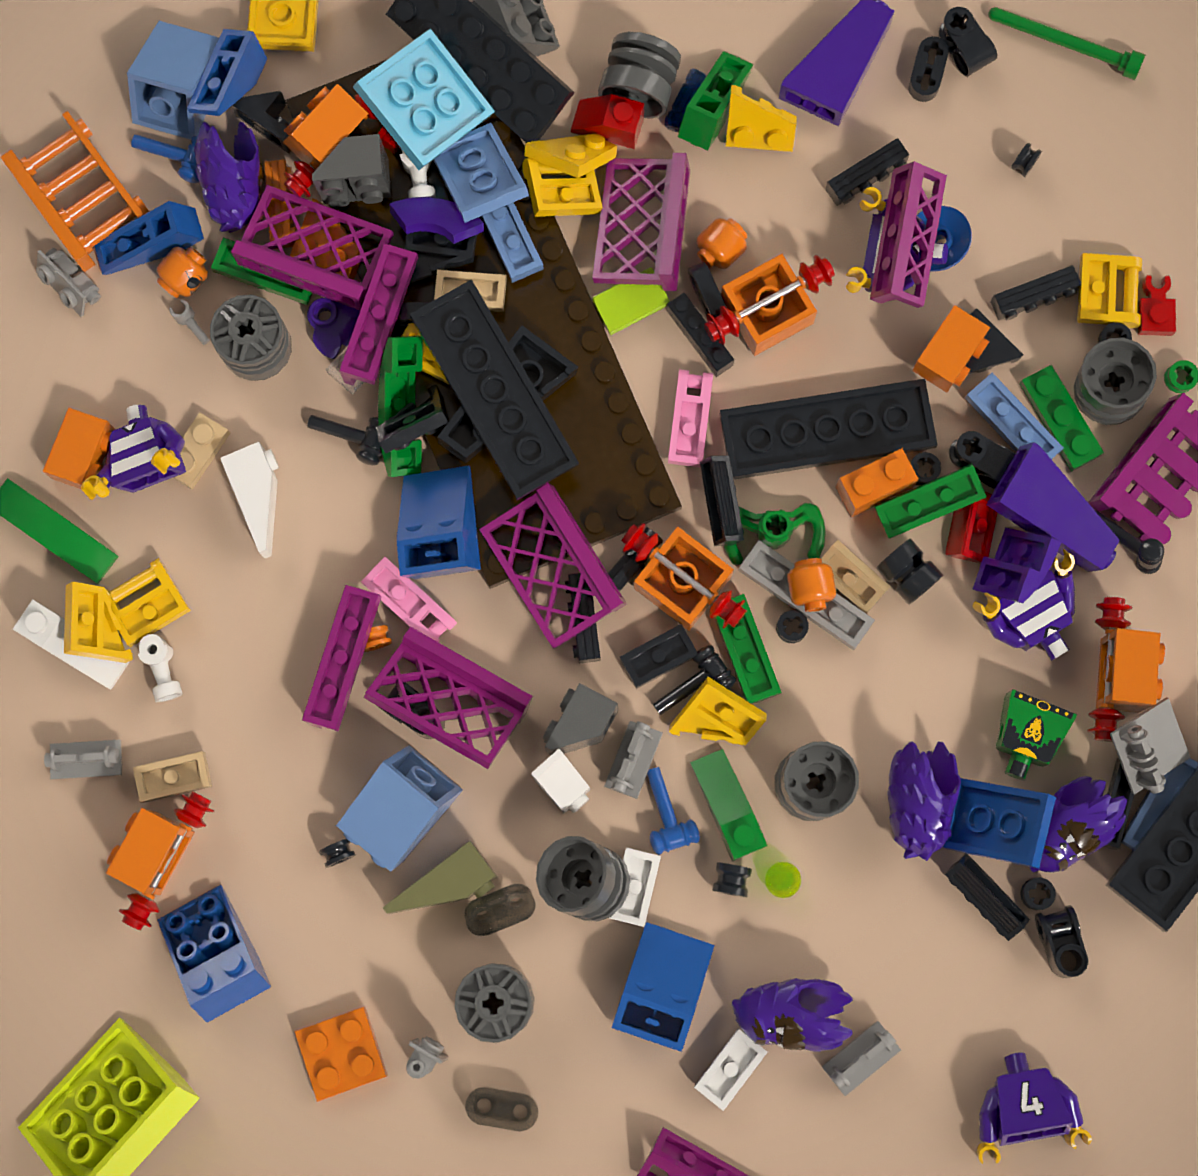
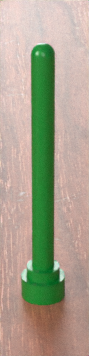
(1127, 63)

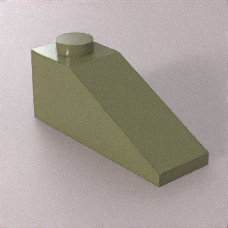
(453, 880)

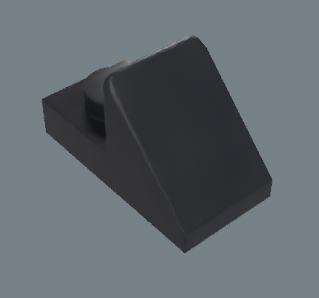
(262, 114)

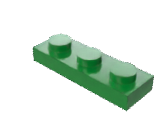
(226, 265)
(1061, 417)
(930, 501)
(749, 657)

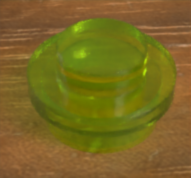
(783, 879)

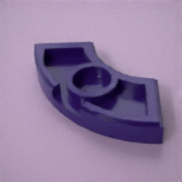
(434, 216)

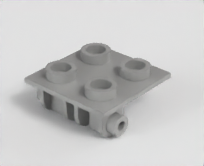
(1150, 747)

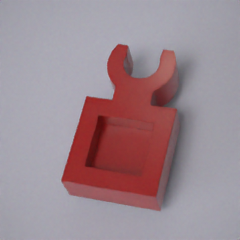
(1156, 311)

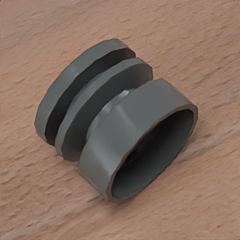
(641, 71)
(254, 355)
(1123, 365)
(836, 787)
(565, 875)
(510, 1018)

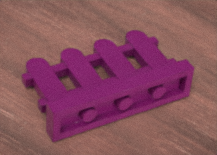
(1146, 478)

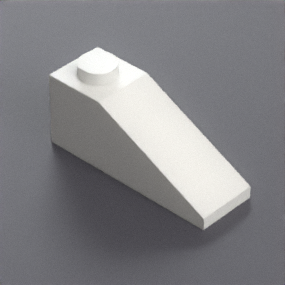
(255, 488)
(47, 631)
(562, 782)

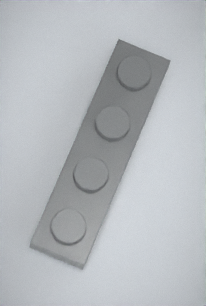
(839, 618)

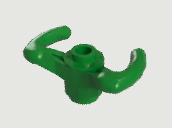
(782, 521)

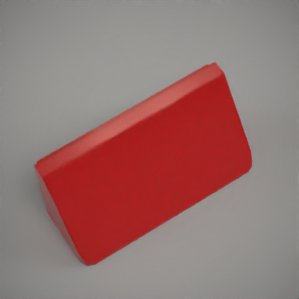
(972, 531)

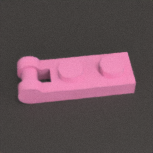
(690, 419)
(407, 599)

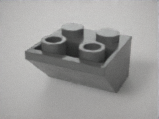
(524, 21)
(354, 172)
(583, 721)

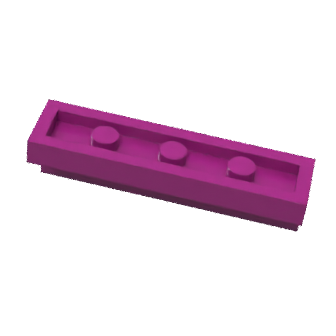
(902, 229)
(378, 315)
(341, 658)
(683, 1158)

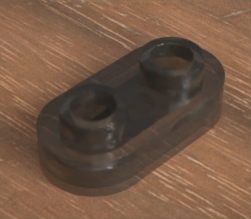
(500, 910)
(502, 1109)

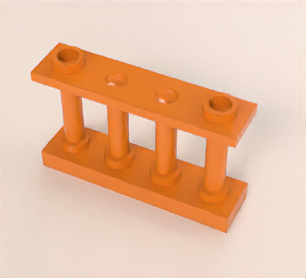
(44, 194)

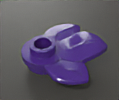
(335, 331)

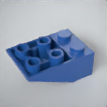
(437, 524)
(213, 954)
(663, 987)

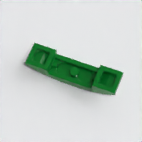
(396, 389)
(55, 532)

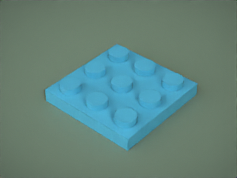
(423, 99)

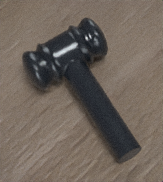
(369, 449)
(1148, 552)
(710, 666)

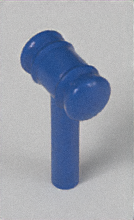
(186, 157)
(673, 834)

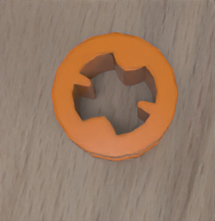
(378, 638)

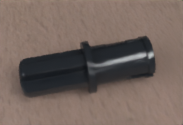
(627, 566)

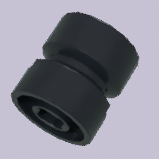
(909, 571)

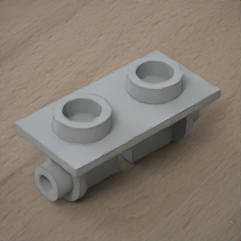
(56, 270)
(84, 759)
(633, 759)
(424, 1057)
(861, 1058)

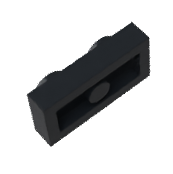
(658, 656)

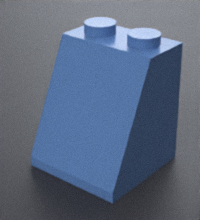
(167, 77)
(398, 807)

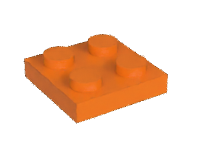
(341, 1053)

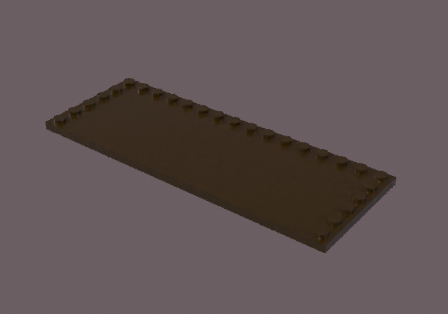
(619, 467)

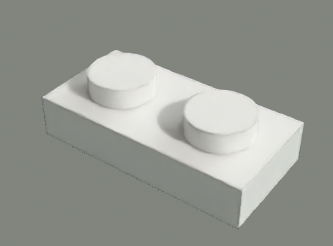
(642, 873)
(730, 1069)

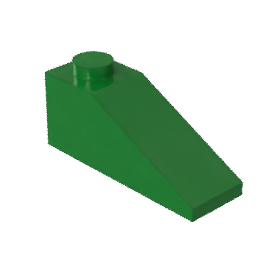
(711, 102)
(728, 805)

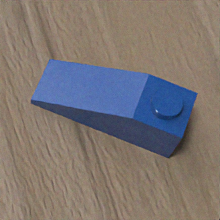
(229, 72)
(149, 237)

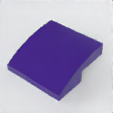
(1017, 566)

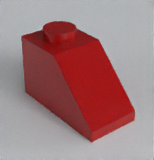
(610, 116)

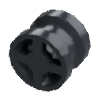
(732, 879)

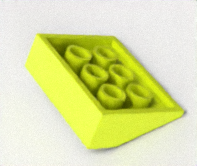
(109, 1108)

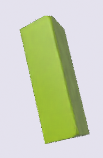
(629, 303)

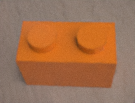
(951, 349)
(78, 448)
(876, 482)

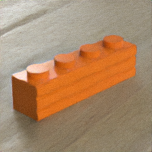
(275, 177)

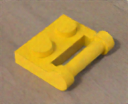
(561, 195)
(1098, 289)
(153, 609)

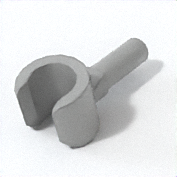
(187, 319)

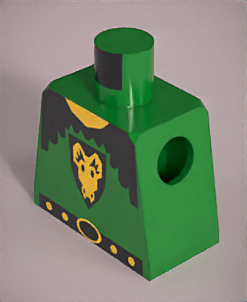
(1030, 732)

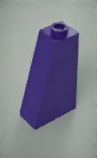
(835, 68)
(1047, 504)

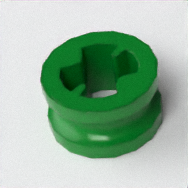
(1170, 376)

